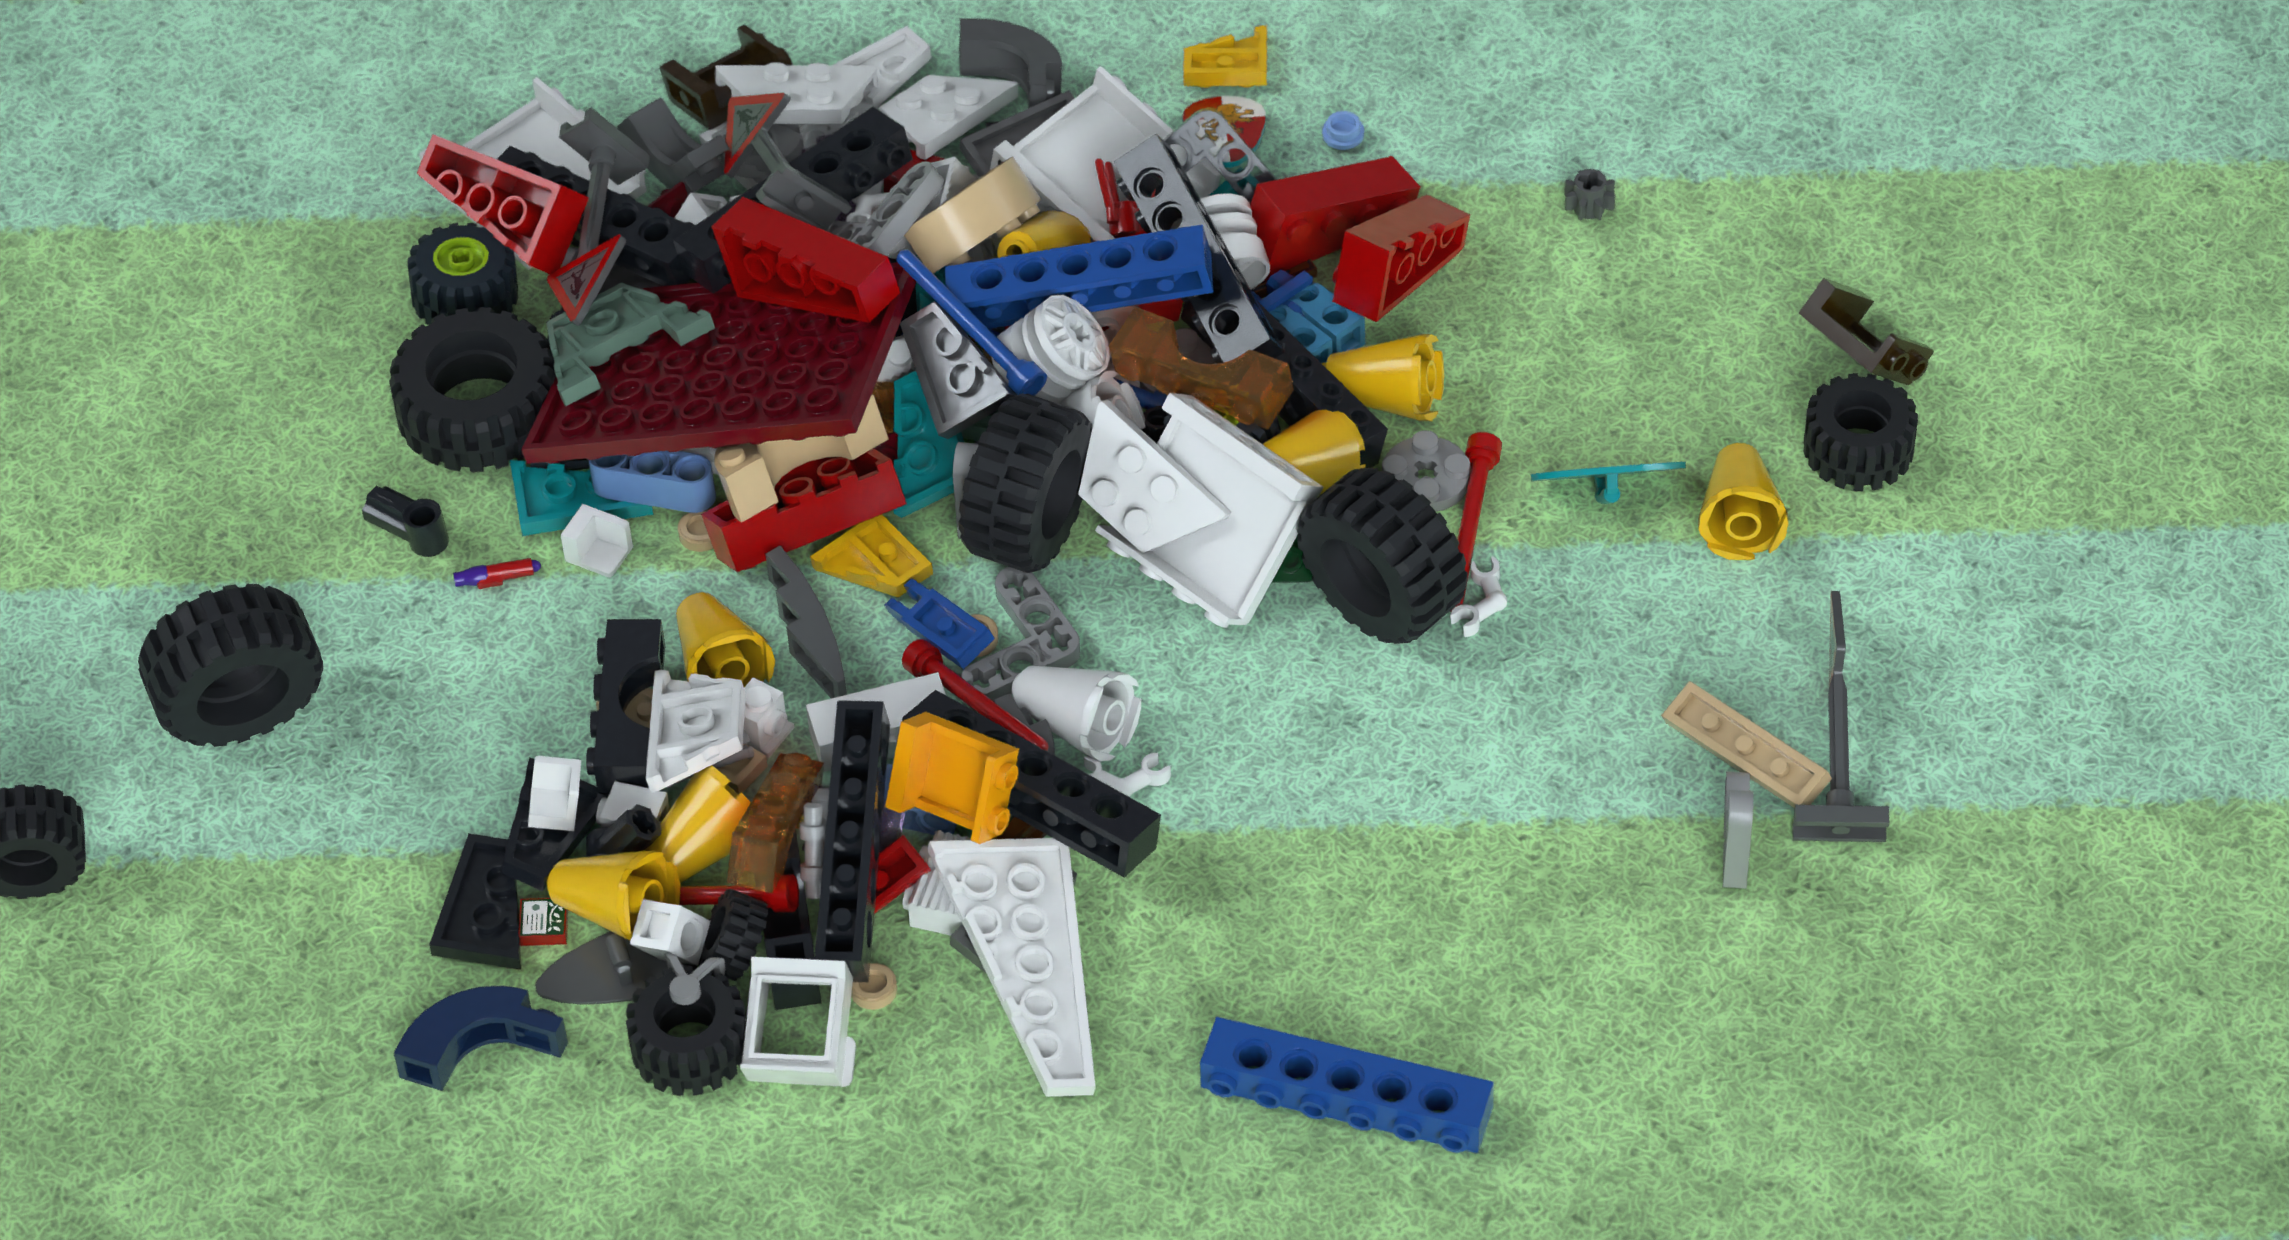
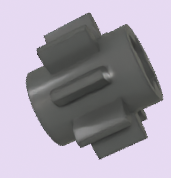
(1589, 194)

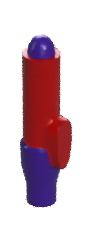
(494, 574)

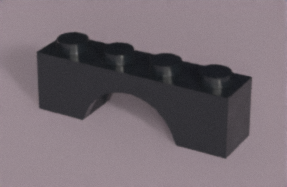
(629, 660)
(790, 937)

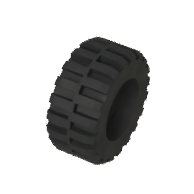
(462, 350)
(1025, 483)
(1382, 555)
(230, 665)

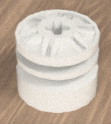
(1238, 230)
(1062, 342)

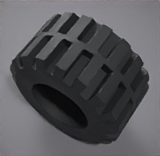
(1855, 456)
(39, 841)
(693, 1059)

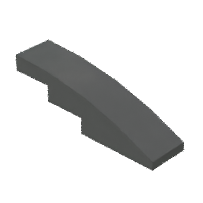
(807, 626)

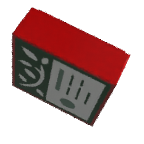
(542, 922)

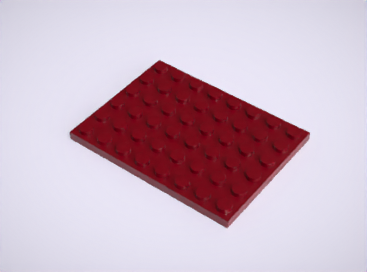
(749, 380)

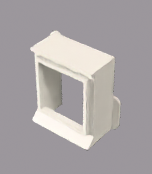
(838, 1061)

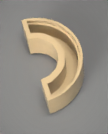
(987, 206)
(752, 470)

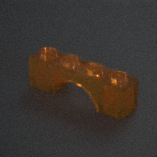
(1247, 387)
(767, 827)

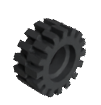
(735, 931)

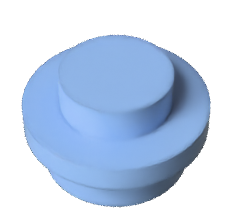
(1343, 130)

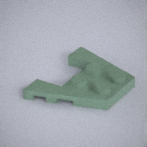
(615, 321)

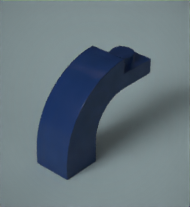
(471, 1020)

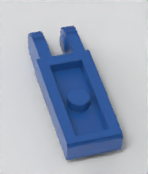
(941, 624)

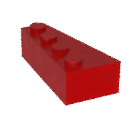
(516, 206)
(1309, 212)
(1396, 254)
(800, 265)
(812, 504)

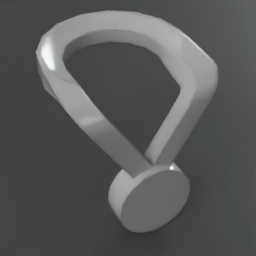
(686, 988)

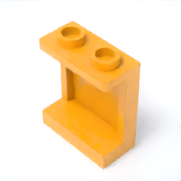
(953, 775)

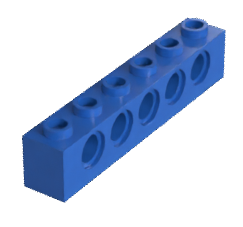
(1094, 274)
(1332, 1067)

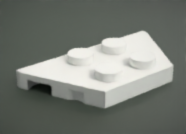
(816, 91)
(946, 107)
(1141, 485)
(692, 726)

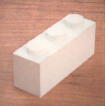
(898, 701)

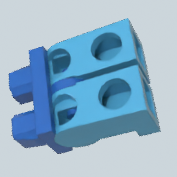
(1311, 315)

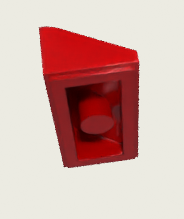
(897, 870)

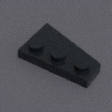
(535, 851)
(480, 908)

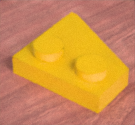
(1228, 62)
(873, 557)

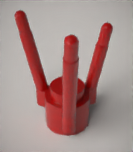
(1119, 213)

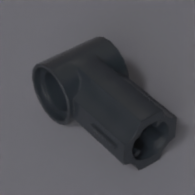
(412, 520)
(629, 833)

